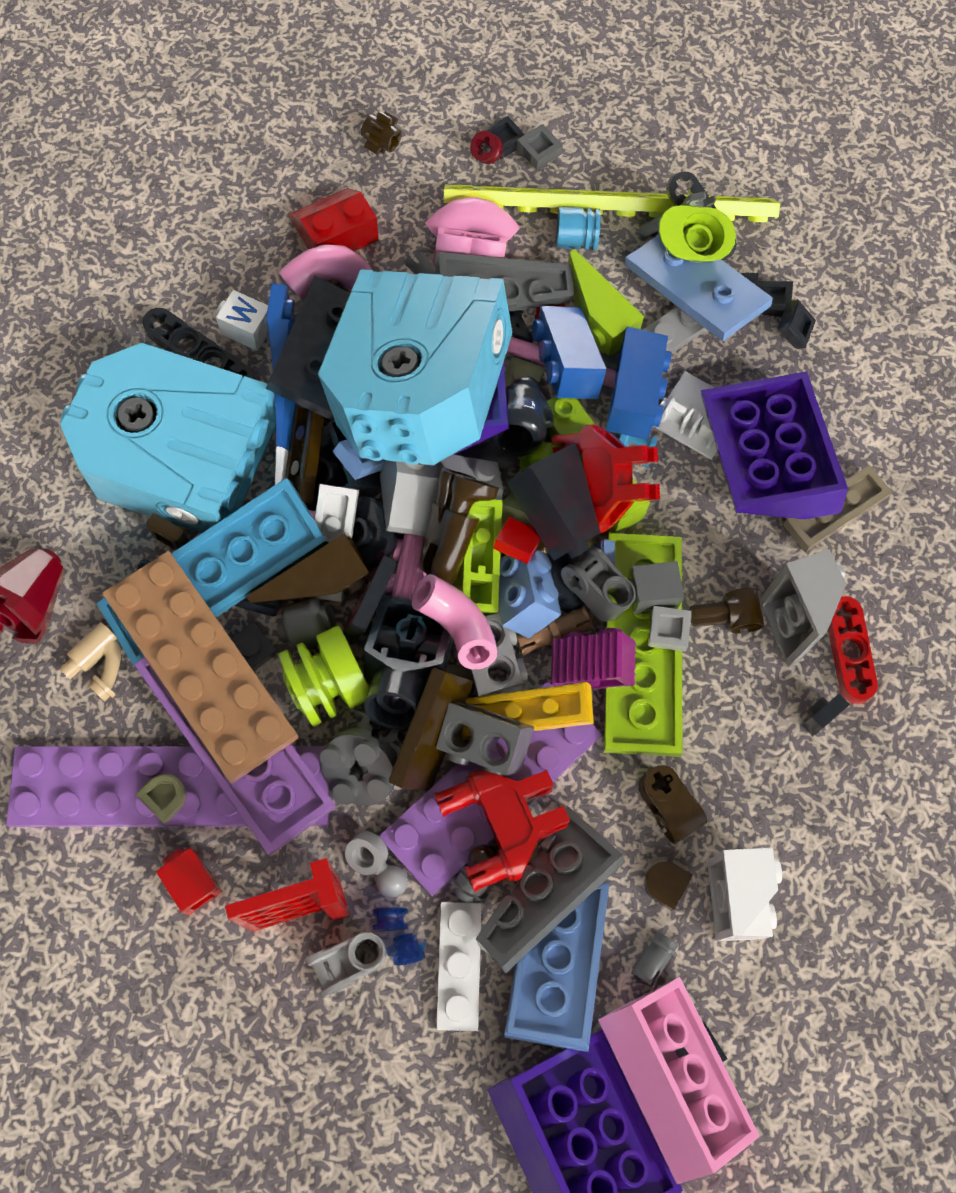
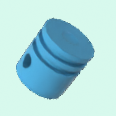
(577, 228)

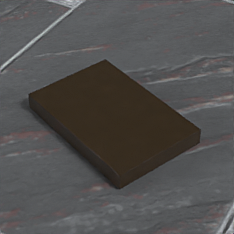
(418, 757)

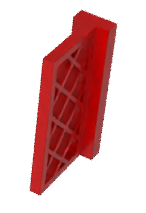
(293, 901)

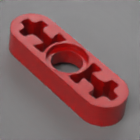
(860, 637)

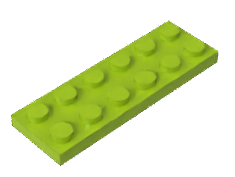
(649, 714)

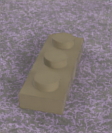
(863, 493)

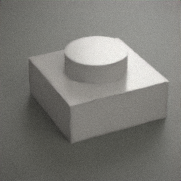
(669, 628)

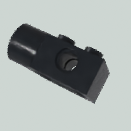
(399, 660)

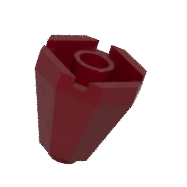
(29, 593)

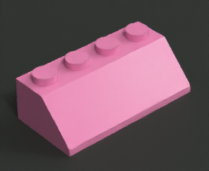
(685, 1098)

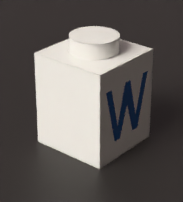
(243, 320)

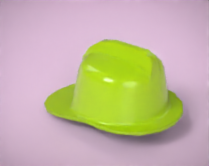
(697, 233)

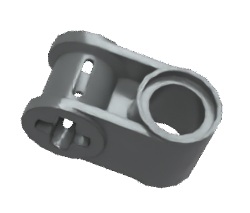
(598, 583)

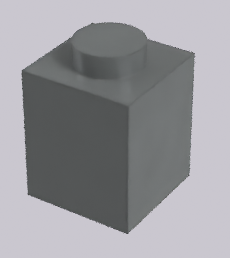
(656, 586)

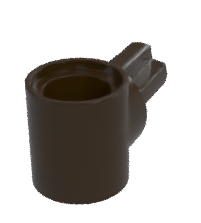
(737, 611)

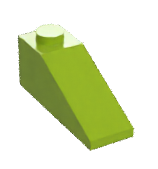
(603, 305)
(481, 565)

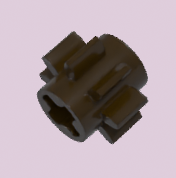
(381, 132)

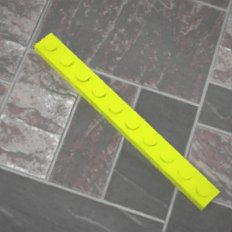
(623, 202)

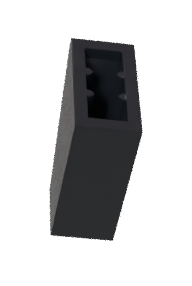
(558, 502)

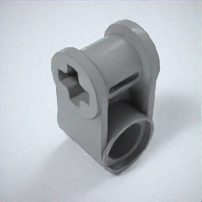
(345, 963)

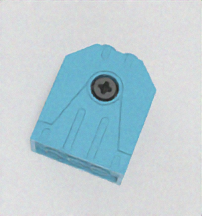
(416, 363)
(169, 434)

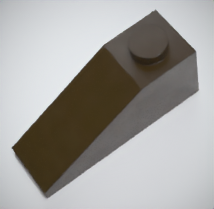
(324, 572)

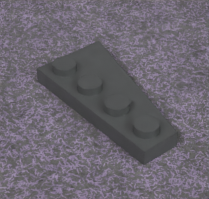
(525, 282)
(555, 883)

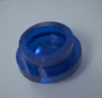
(407, 949)

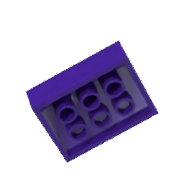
(775, 448)
(580, 1125)

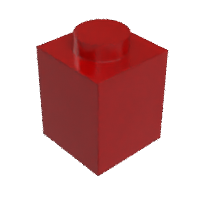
(188, 880)

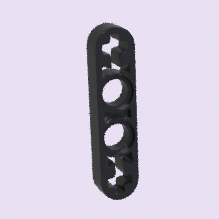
(180, 330)

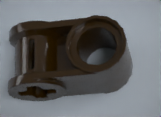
(674, 806)

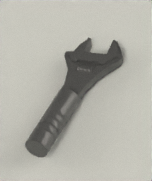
(692, 200)

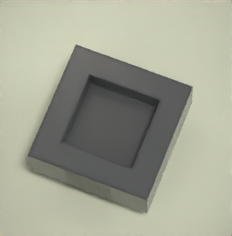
(539, 146)

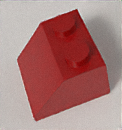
(337, 220)

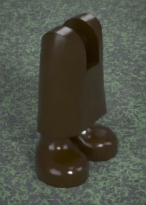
(451, 524)

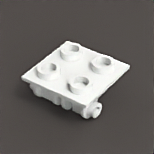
(686, 417)

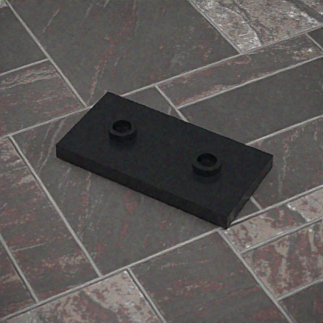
(306, 346)

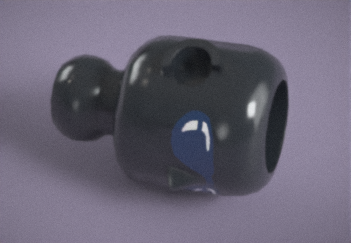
(527, 418)

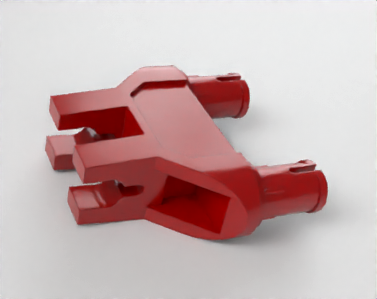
(610, 472)
(509, 819)

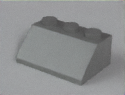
(412, 489)
(803, 603)

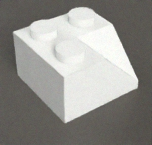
(741, 892)

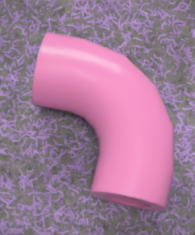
(473, 216)
(325, 262)
(461, 619)

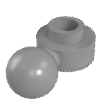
(368, 856)

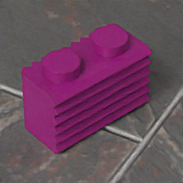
(599, 659)

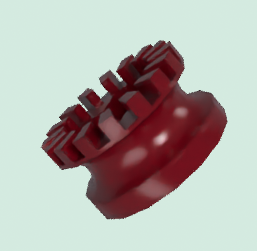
(479, 154)

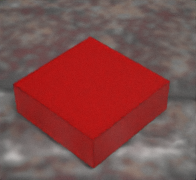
(517, 540)

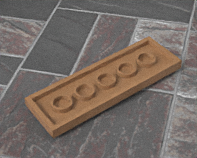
(200, 667)

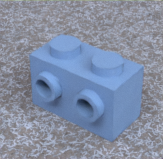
(527, 594)

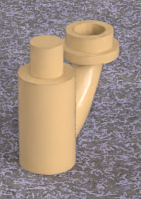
(88, 652)

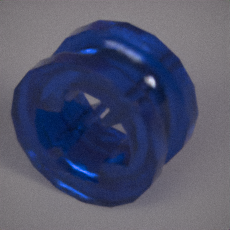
(389, 919)

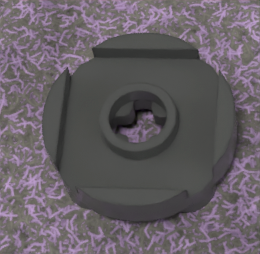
(345, 780)

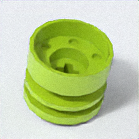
(324, 676)

